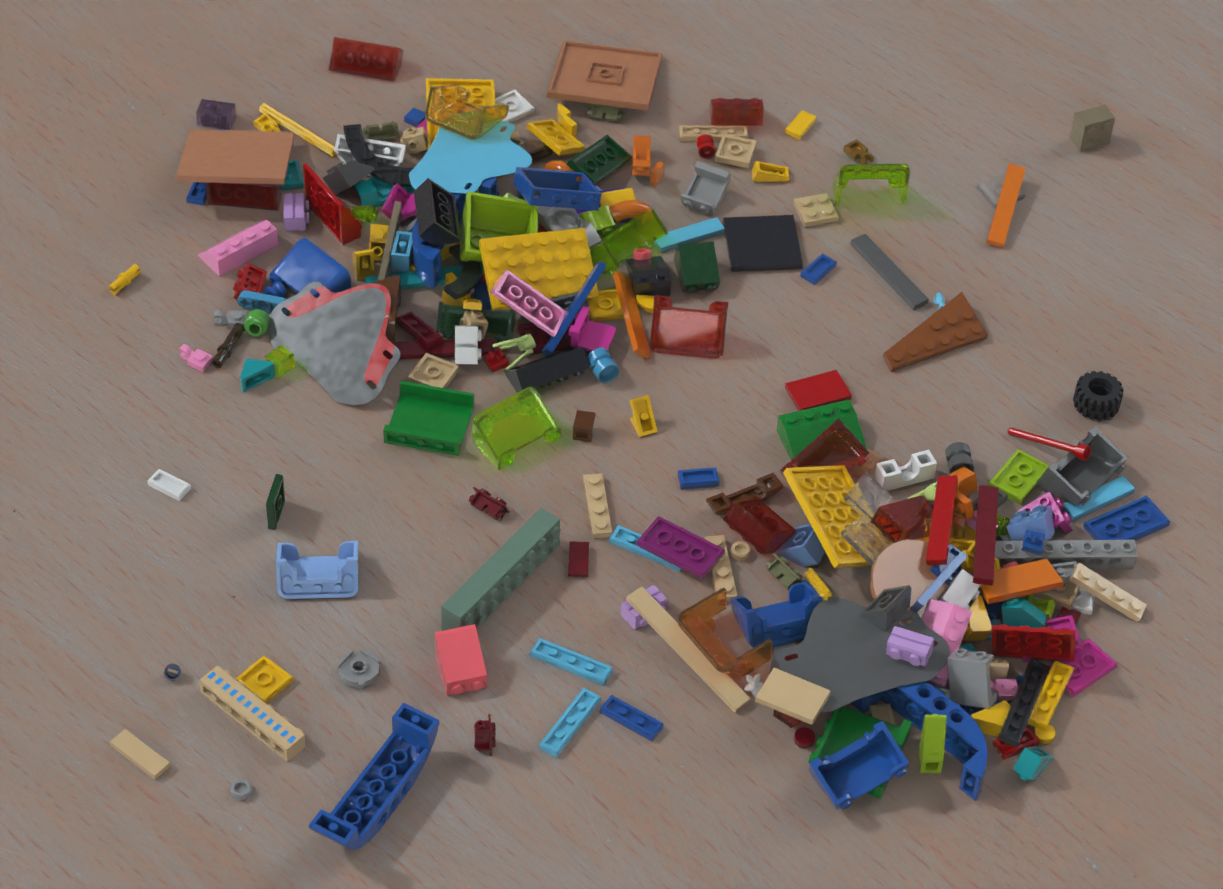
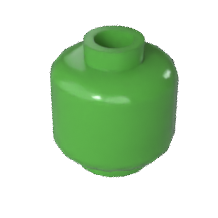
(257, 322)

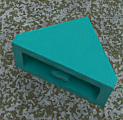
(255, 373)

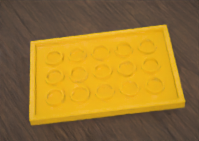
(547, 261)
(821, 496)

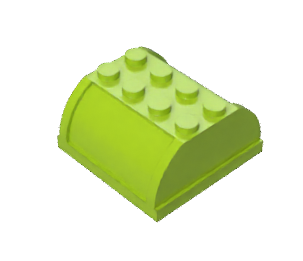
(493, 217)

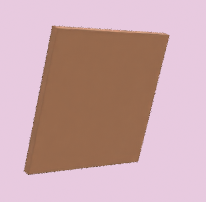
(605, 75)
(235, 157)

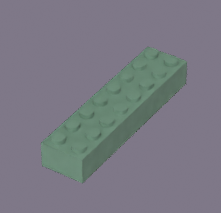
(502, 572)

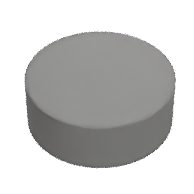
(240, 790)

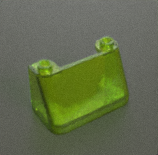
(512, 426)

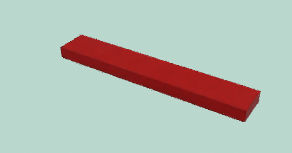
(942, 520)

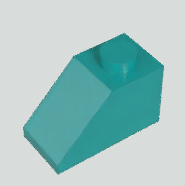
(1021, 612)
(1032, 763)

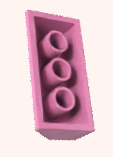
(240, 247)
(529, 302)
(950, 623)

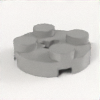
(362, 678)

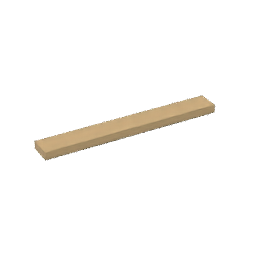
(670, 631)

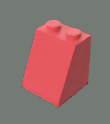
(460, 660)

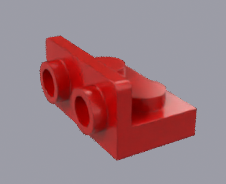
(250, 279)

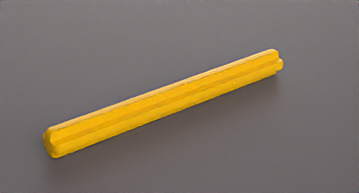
(298, 129)

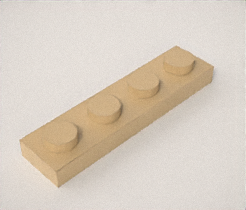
(597, 506)
(722, 572)
(1107, 592)

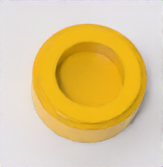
(1043, 736)

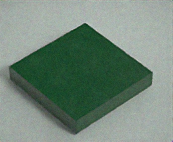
(275, 502)

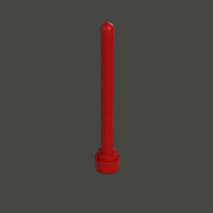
(1081, 451)

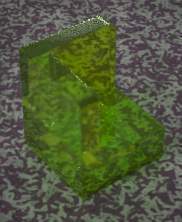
(282, 359)

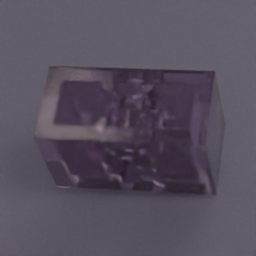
(216, 114)

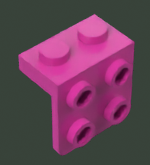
(401, 195)
(589, 333)
(1059, 517)

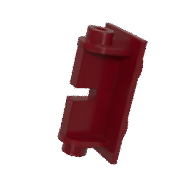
(495, 506)
(485, 735)

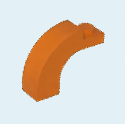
(641, 155)
(966, 484)

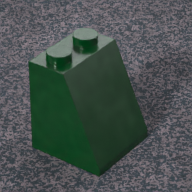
(697, 267)

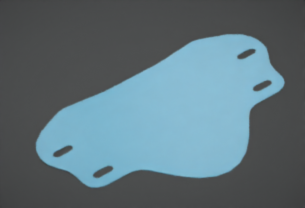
(458, 160)

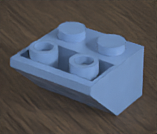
(1037, 520)

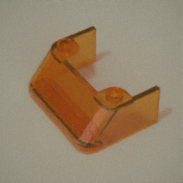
(700, 628)

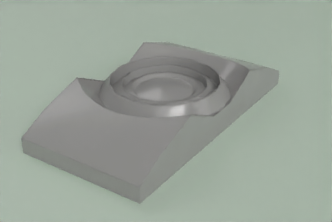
(566, 218)

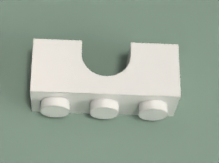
(919, 469)

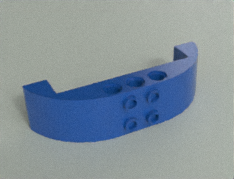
(428, 256)
(962, 735)
(382, 782)

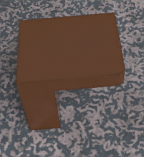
(583, 426)

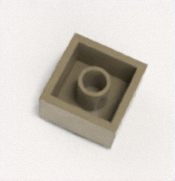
(1092, 128)

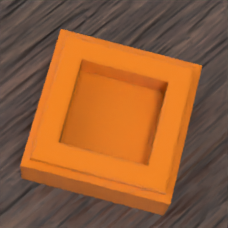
(657, 173)

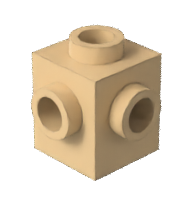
(414, 139)
(475, 318)

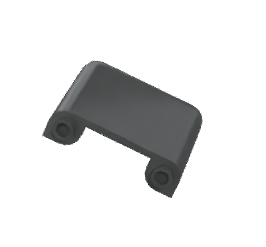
(1077, 478)

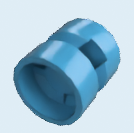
(602, 365)

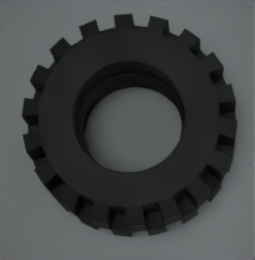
(1098, 395)

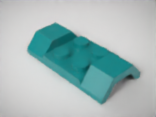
(375, 192)

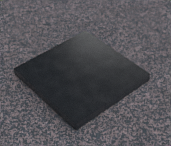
(762, 243)

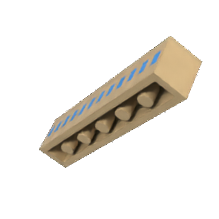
(252, 713)

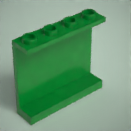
(430, 418)
(849, 726)

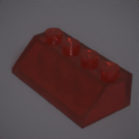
(365, 59)
(245, 195)

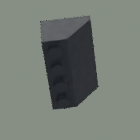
(436, 214)
(548, 369)

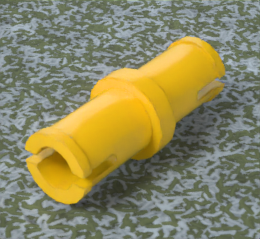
(124, 279)

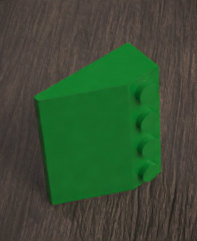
(804, 426)

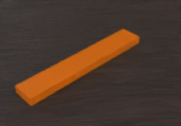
(1005, 205)
(631, 314)

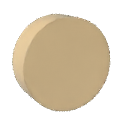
(740, 551)

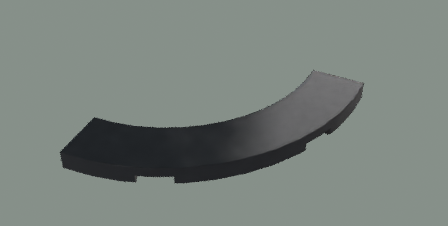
(363, 155)
(467, 280)

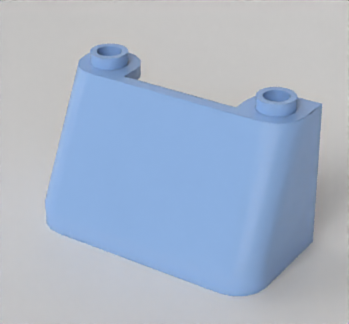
(317, 575)

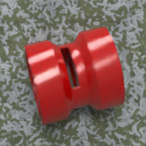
(705, 146)

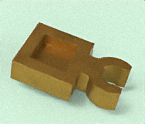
(857, 150)

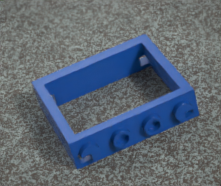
(557, 188)

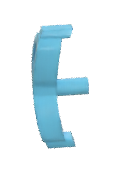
(939, 300)

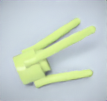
(525, 343)
(929, 492)

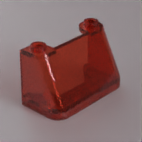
(688, 330)
(832, 448)

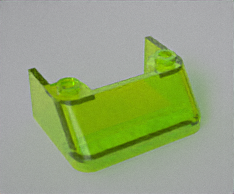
(625, 239)

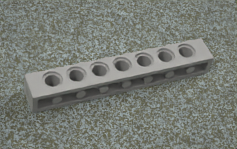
(1090, 553)

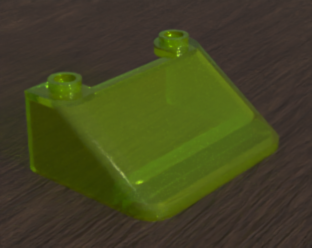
(897, 177)

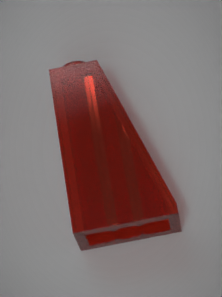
(902, 518)

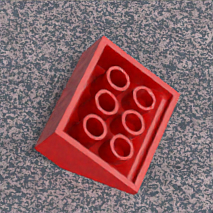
(330, 208)
(1033, 642)

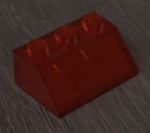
(736, 112)
(758, 524)

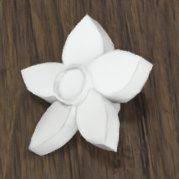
(754, 685)

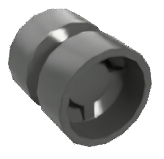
(959, 456)

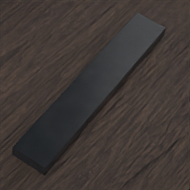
(1023, 702)

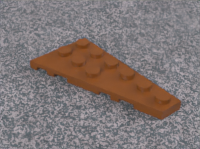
(944, 331)

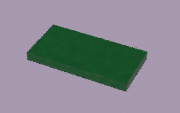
(600, 159)

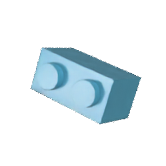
(402, 252)

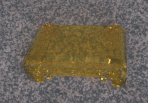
(449, 110)

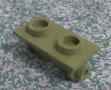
(612, 113)
(386, 132)
(779, 567)

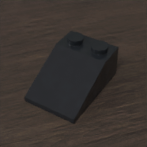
(649, 276)

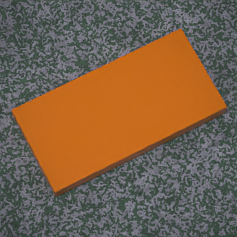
(1021, 581)

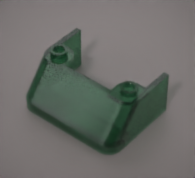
(500, 323)

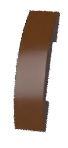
(763, 489)

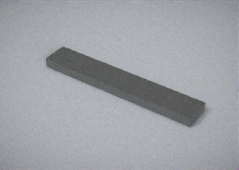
(889, 271)

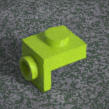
(1045, 605)

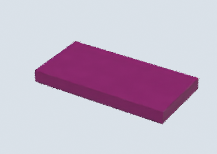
(680, 547)

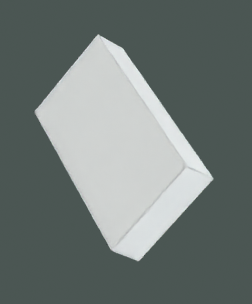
(169, 484)

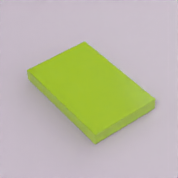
(1019, 476)

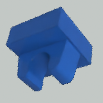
(1033, 542)

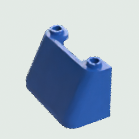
(310, 264)
(780, 621)
(859, 767)

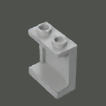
(706, 188)
(971, 678)

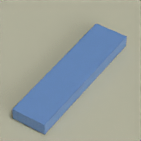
(938, 582)

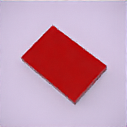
(818, 390)

